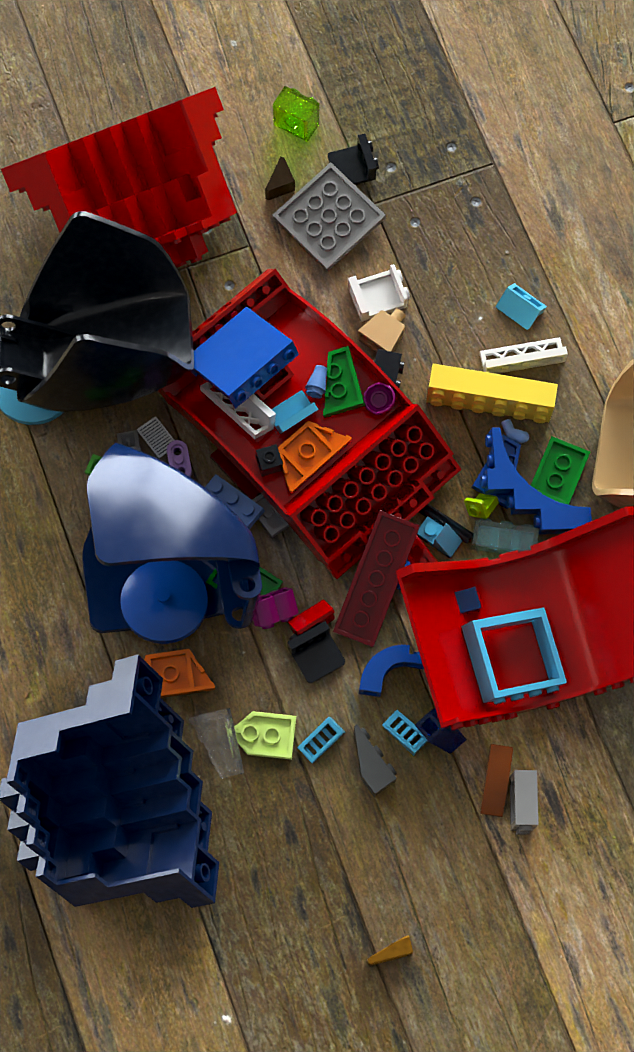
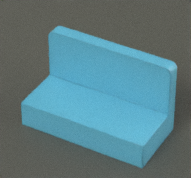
(520, 306)
(293, 411)

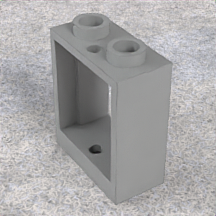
(523, 801)

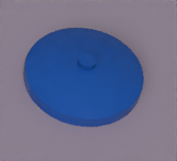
(164, 601)

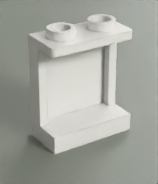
(378, 293)

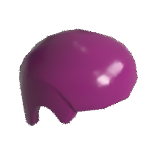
(379, 398)

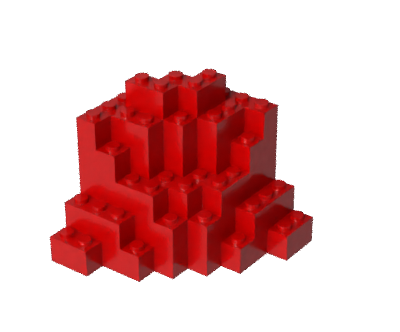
(140, 173)

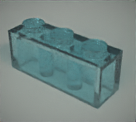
(502, 536)

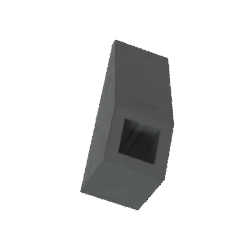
(373, 769)

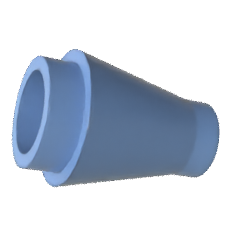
(317, 383)

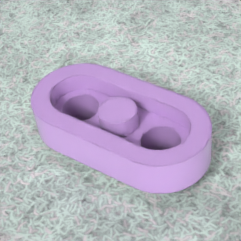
(181, 461)

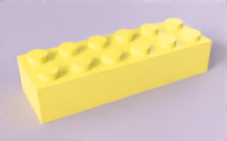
(491, 393)

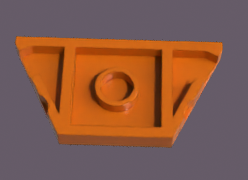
(308, 452)
(179, 672)

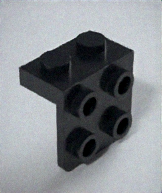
(356, 161)
(315, 652)

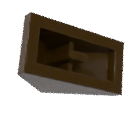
(280, 181)

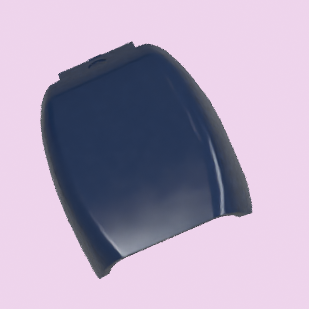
(155, 514)

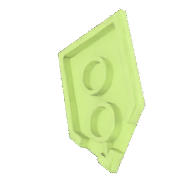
(267, 735)

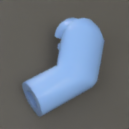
(515, 434)

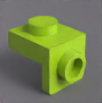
(481, 506)

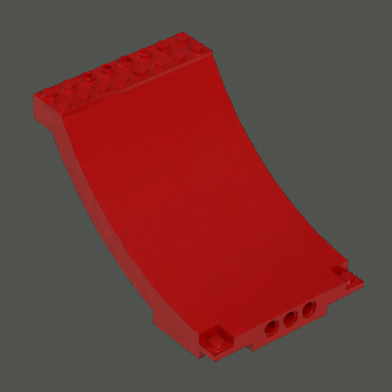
(387, 466)

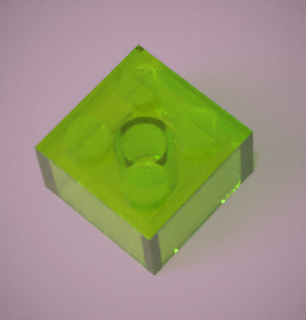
(296, 113)

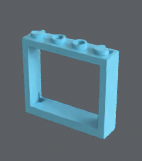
(481, 662)

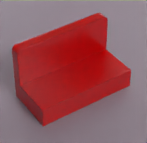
(317, 613)

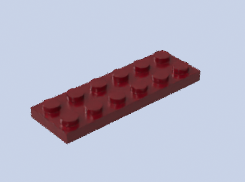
(376, 578)

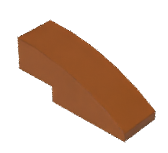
(496, 780)

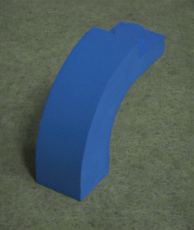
(383, 663)

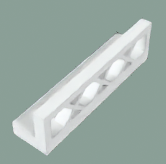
(523, 360)
(257, 410)

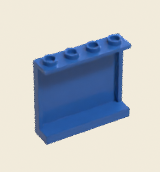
(243, 356)

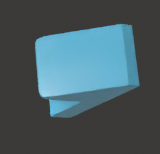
(439, 537)

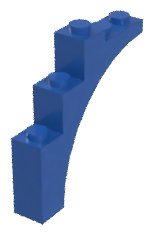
(503, 478)

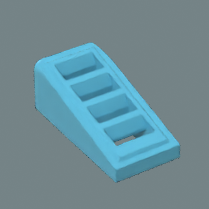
(326, 745)
(413, 749)

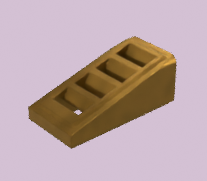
(394, 951)

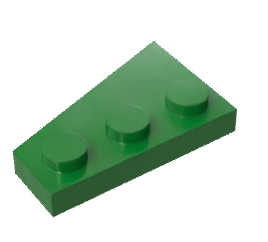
(342, 386)

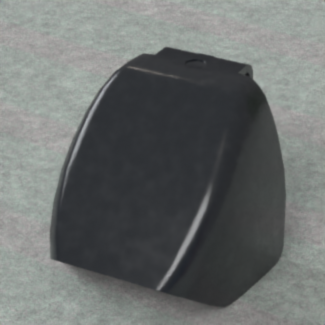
(98, 321)

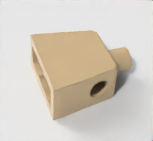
(383, 331)

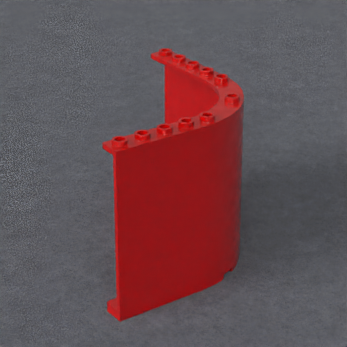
(588, 598)

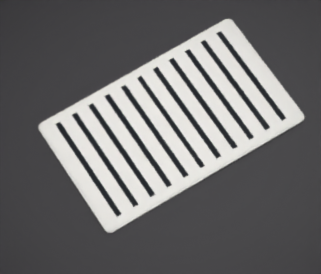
(156, 436)

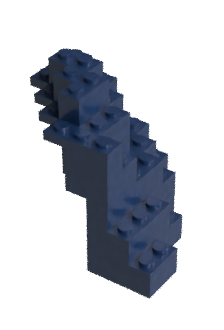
(112, 797)

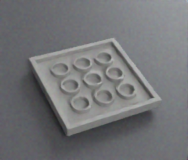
(329, 216)

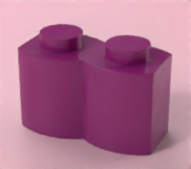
(275, 607)

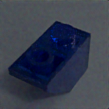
(443, 738)

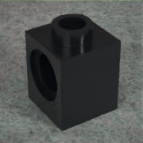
(269, 460)

